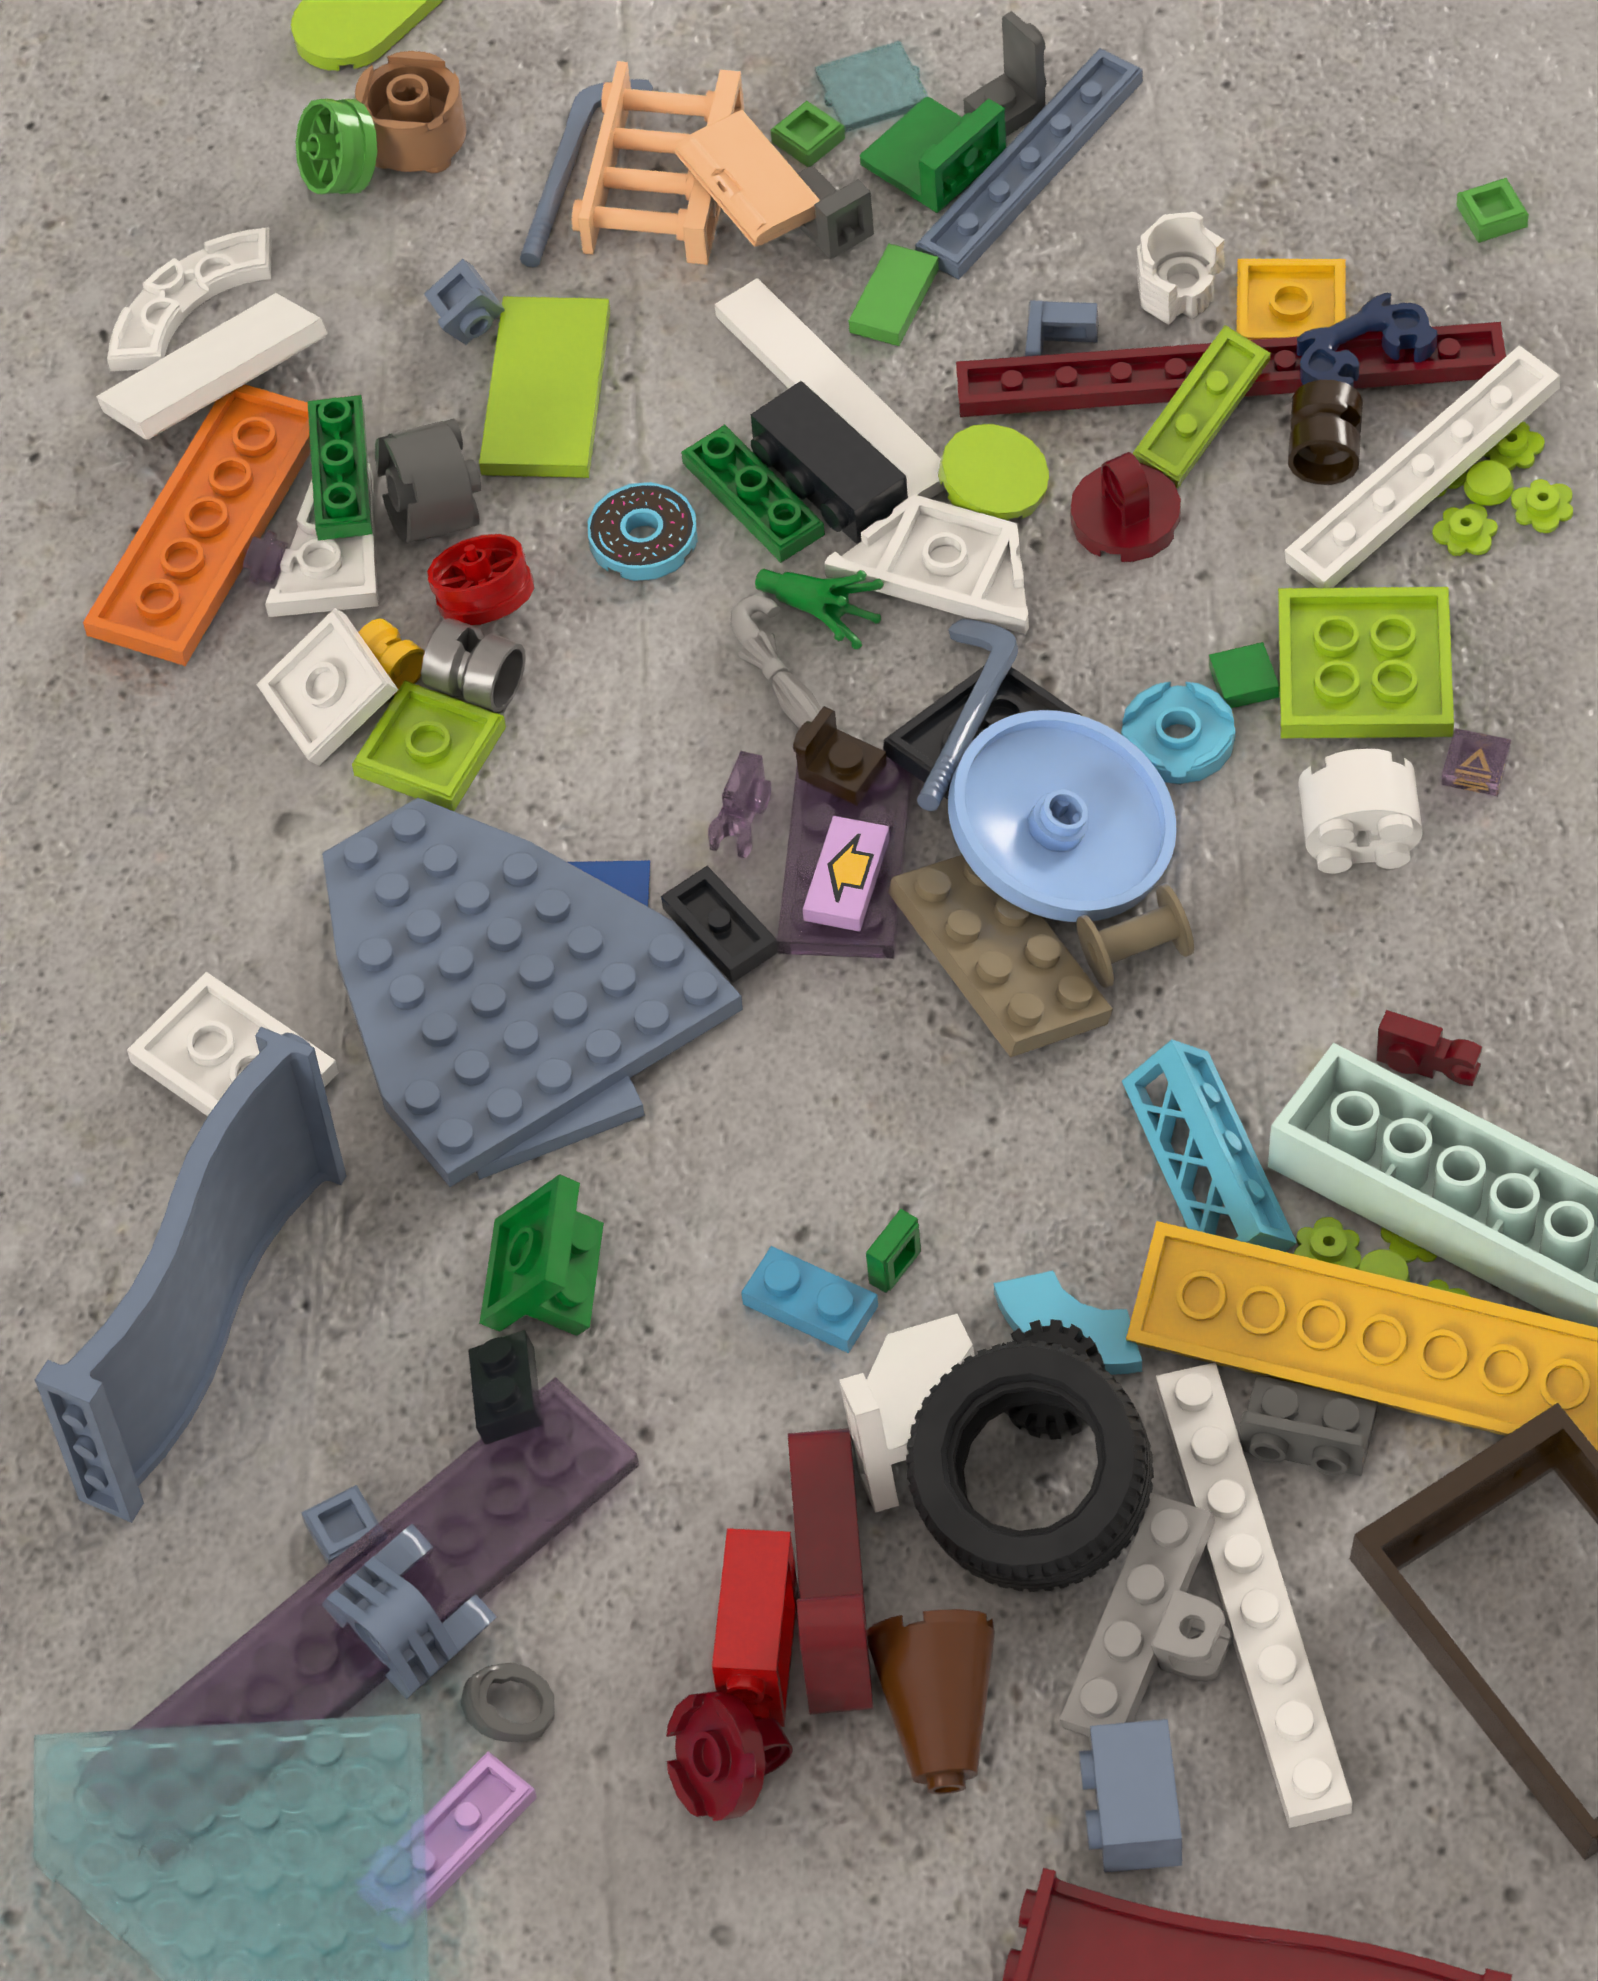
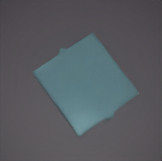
(871, 85)

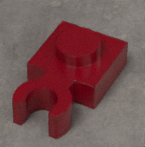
(1419, 1048)

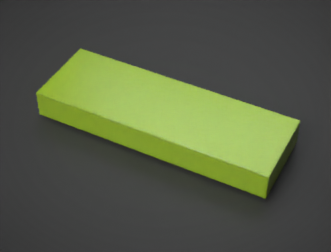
(1202, 405)

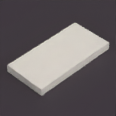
(212, 366)

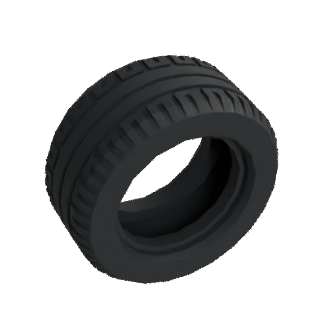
(985, 1389)

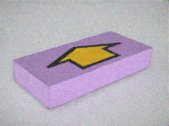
(846, 873)

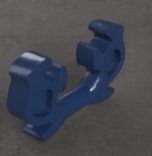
(1402, 328)

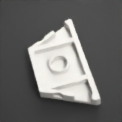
(943, 561)

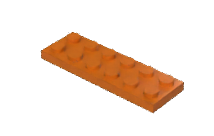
(203, 525)

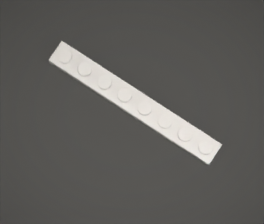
(1254, 1598)

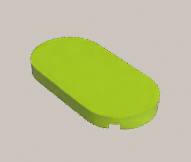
(353, 30)

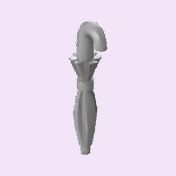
(761, 651)

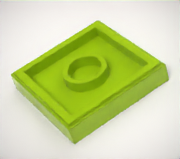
(429, 745)

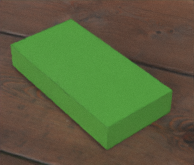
(893, 294)

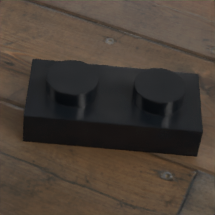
(719, 924)
(505, 1387)

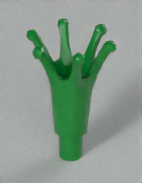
(821, 597)

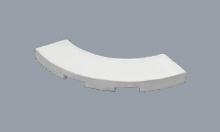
(181, 287)

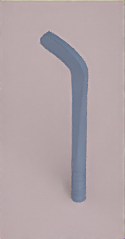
(576, 127)
(1002, 655)

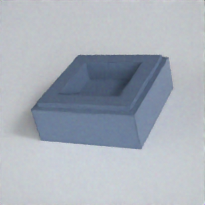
(339, 1522)

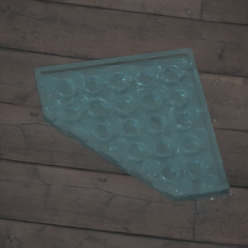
(245, 1845)

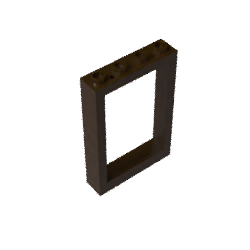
(1438, 1513)

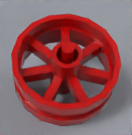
(481, 579)

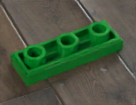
(339, 467)
(753, 493)

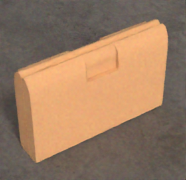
(748, 178)

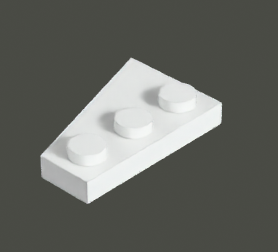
(325, 572)

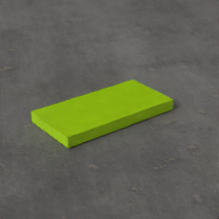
(545, 387)

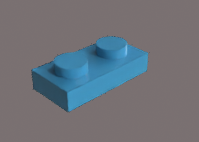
(809, 1299)

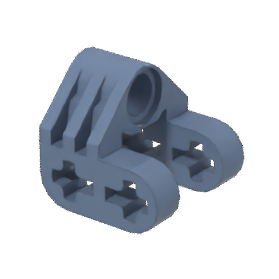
(397, 1617)

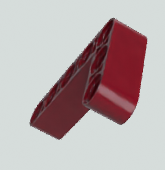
(829, 1572)

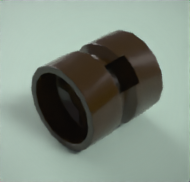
(1325, 432)

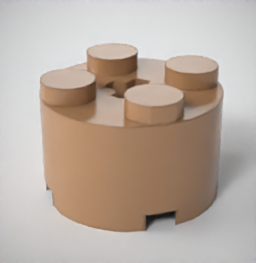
(414, 111)

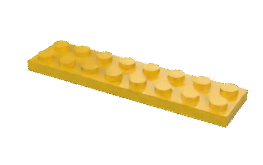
(1362, 1334)

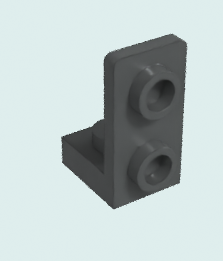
(1023, 81)
(841, 215)

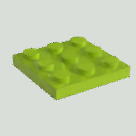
(1365, 662)

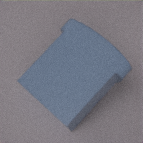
(1060, 323)

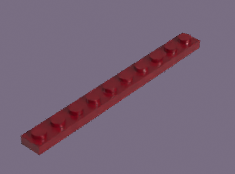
(1158, 372)

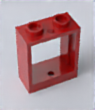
(756, 1620)

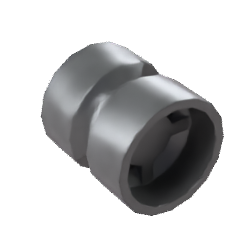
(480, 666)

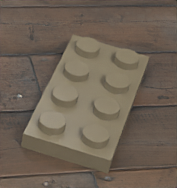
(1000, 957)

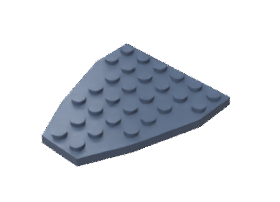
(502, 981)

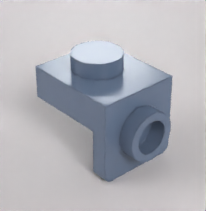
(464, 303)

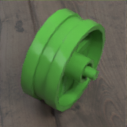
(336, 146)

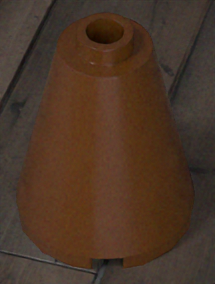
(936, 1691)

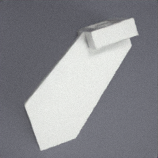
(887, 1402)

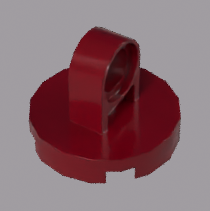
(1125, 509)
(722, 1754)

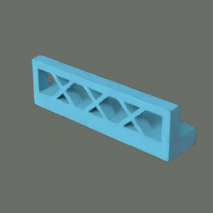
(1215, 1135)

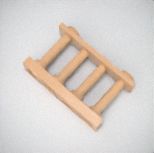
(692, 225)

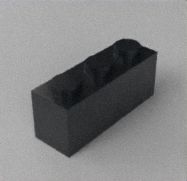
(826, 461)

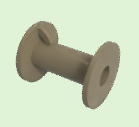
(1135, 935)

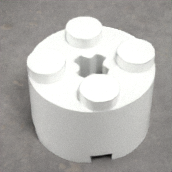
(1360, 810)

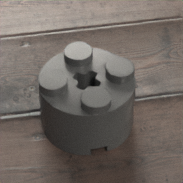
(428, 481)

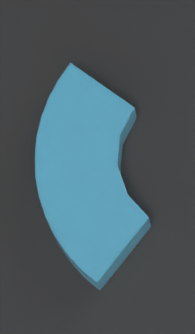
(1044, 1299)

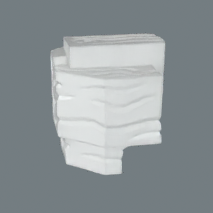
(1178, 266)

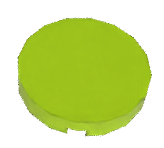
(994, 471)

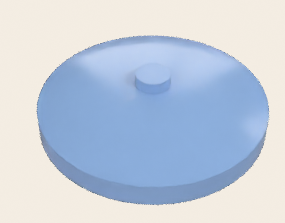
(1061, 815)

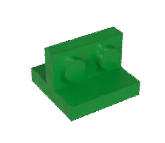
(543, 1261)

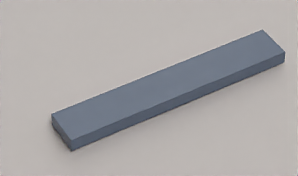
(1030, 162)

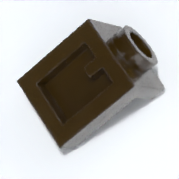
(836, 759)

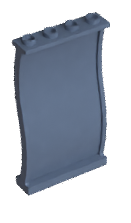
(157, 1353)

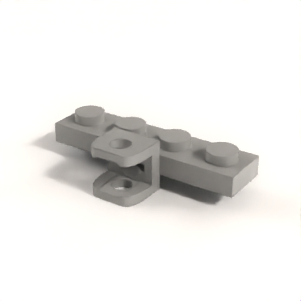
(1150, 1621)

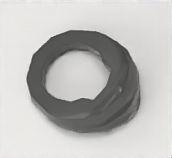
(485, 1716)

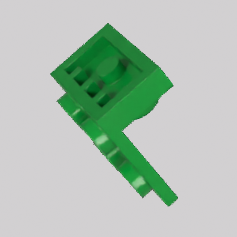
(936, 151)

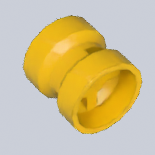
(398, 657)

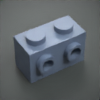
(1134, 1796)

